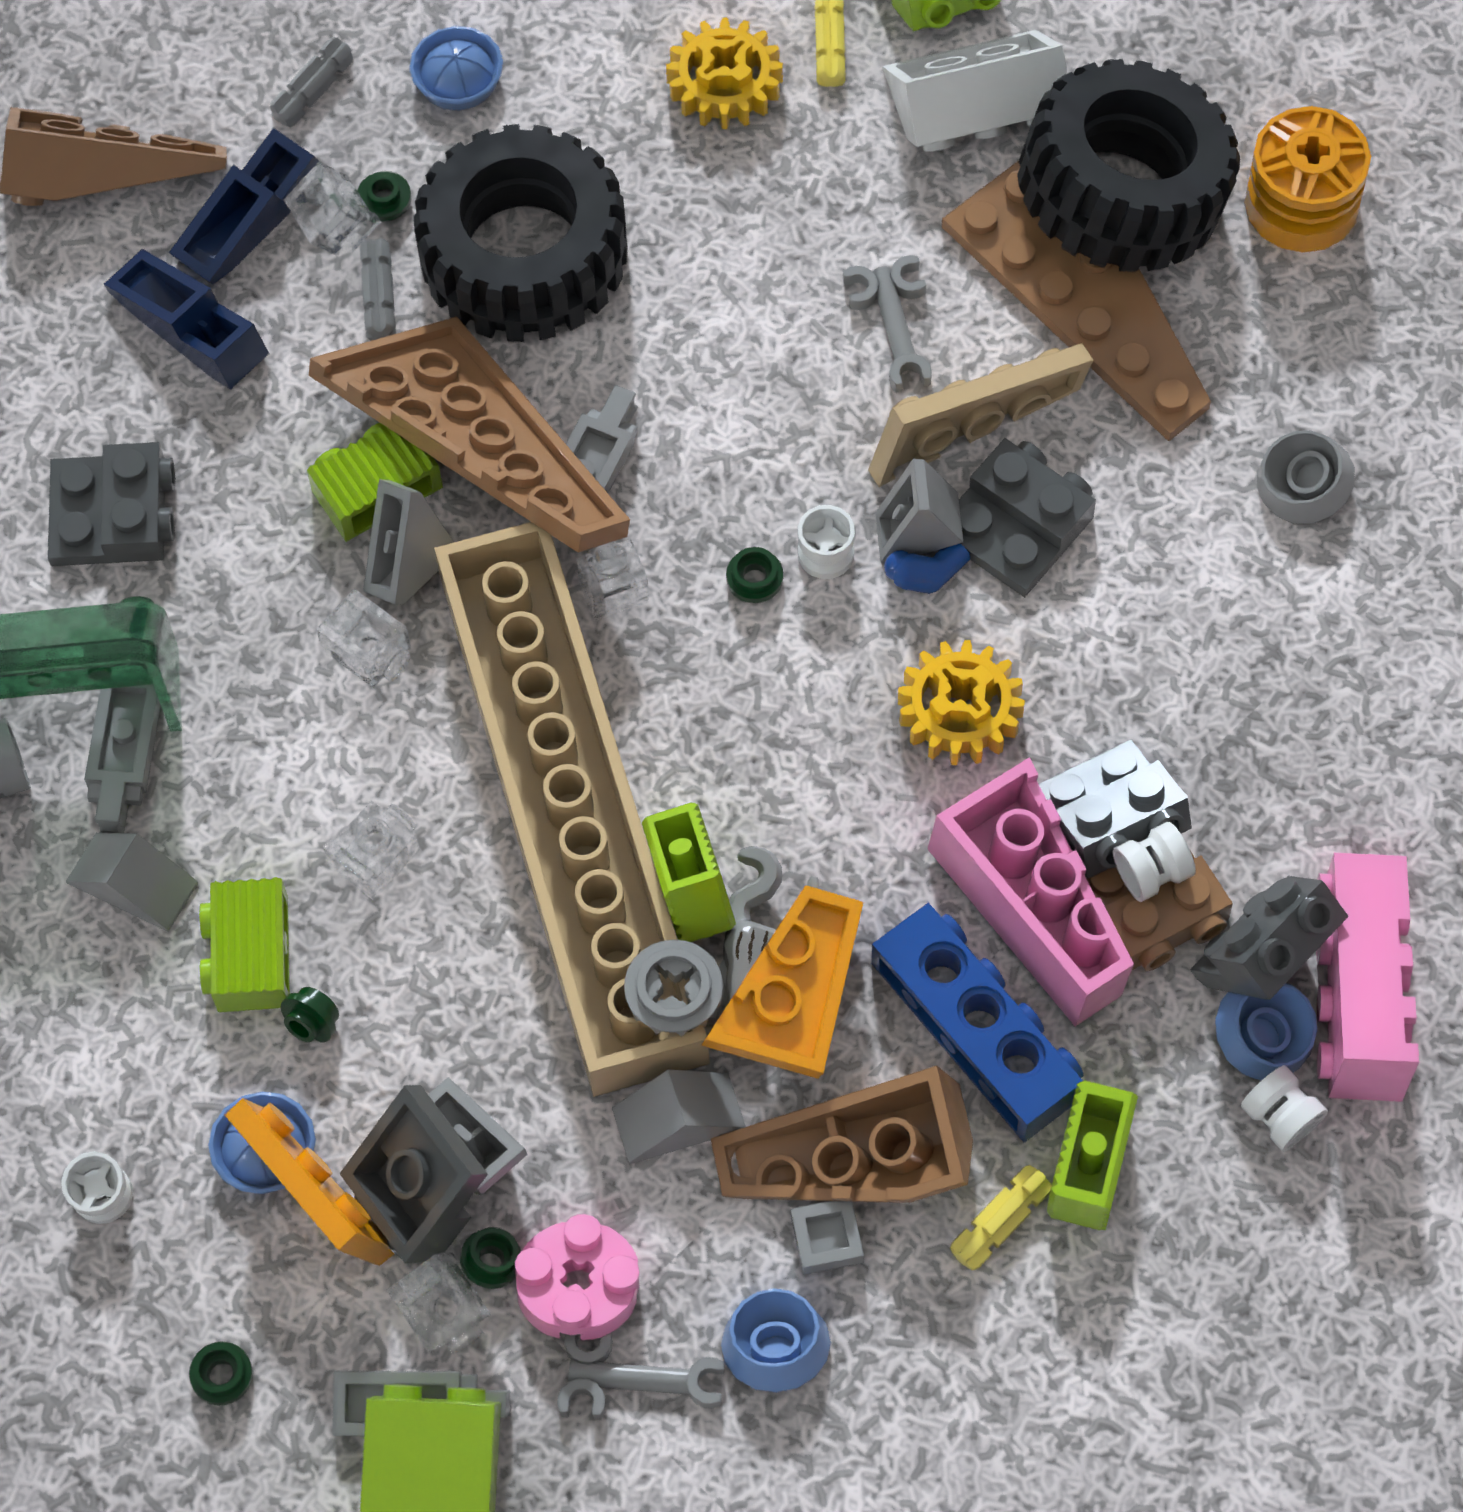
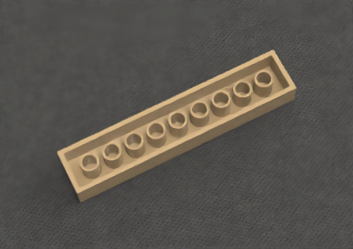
(565, 796)

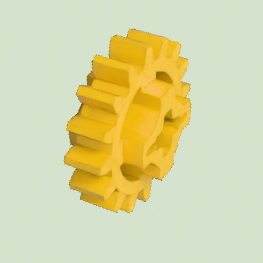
(724, 73)
(960, 725)

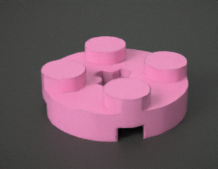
(570, 1247)

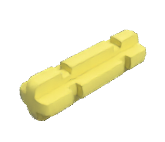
(830, 42)
(1001, 1217)

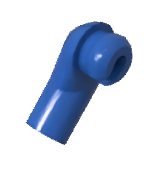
(925, 573)

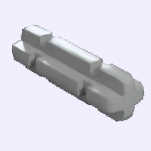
(311, 82)
(377, 288)

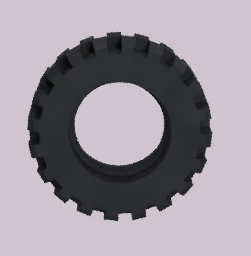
(1144, 117)
(532, 290)

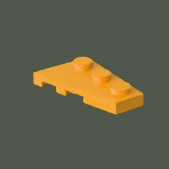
(794, 988)
(309, 1181)

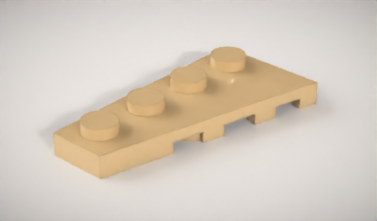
(975, 408)

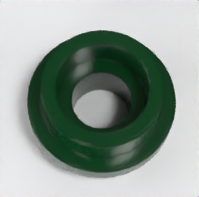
(387, 207)
(754, 559)
(310, 1015)
(490, 1241)
(210, 1357)

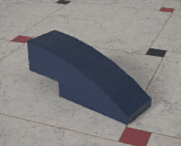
(243, 208)
(188, 317)

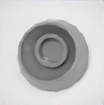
(1322, 481)

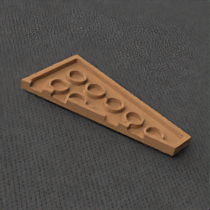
(1083, 304)
(465, 412)

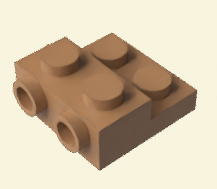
(1172, 917)

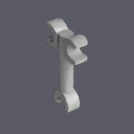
(886, 287)
(590, 1373)

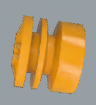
(1307, 178)

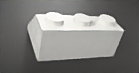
(974, 88)

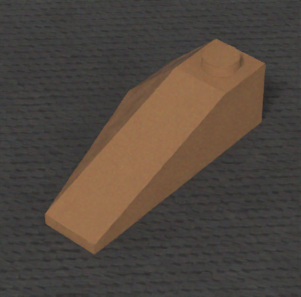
(58, 160)
(865, 1146)

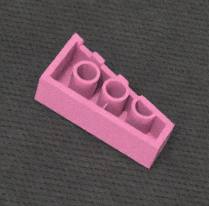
(1023, 879)
(1368, 971)

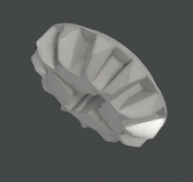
(674, 961)

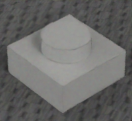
(827, 1236)

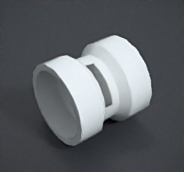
(826, 529)
(1154, 861)
(1284, 1108)
(88, 1179)

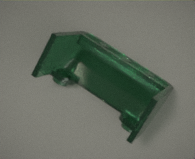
(92, 651)

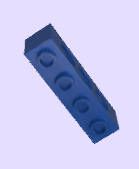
(1022, 1099)

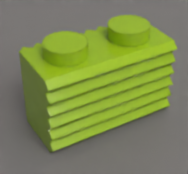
(349, 477)
(688, 873)
(247, 944)
(1091, 1155)

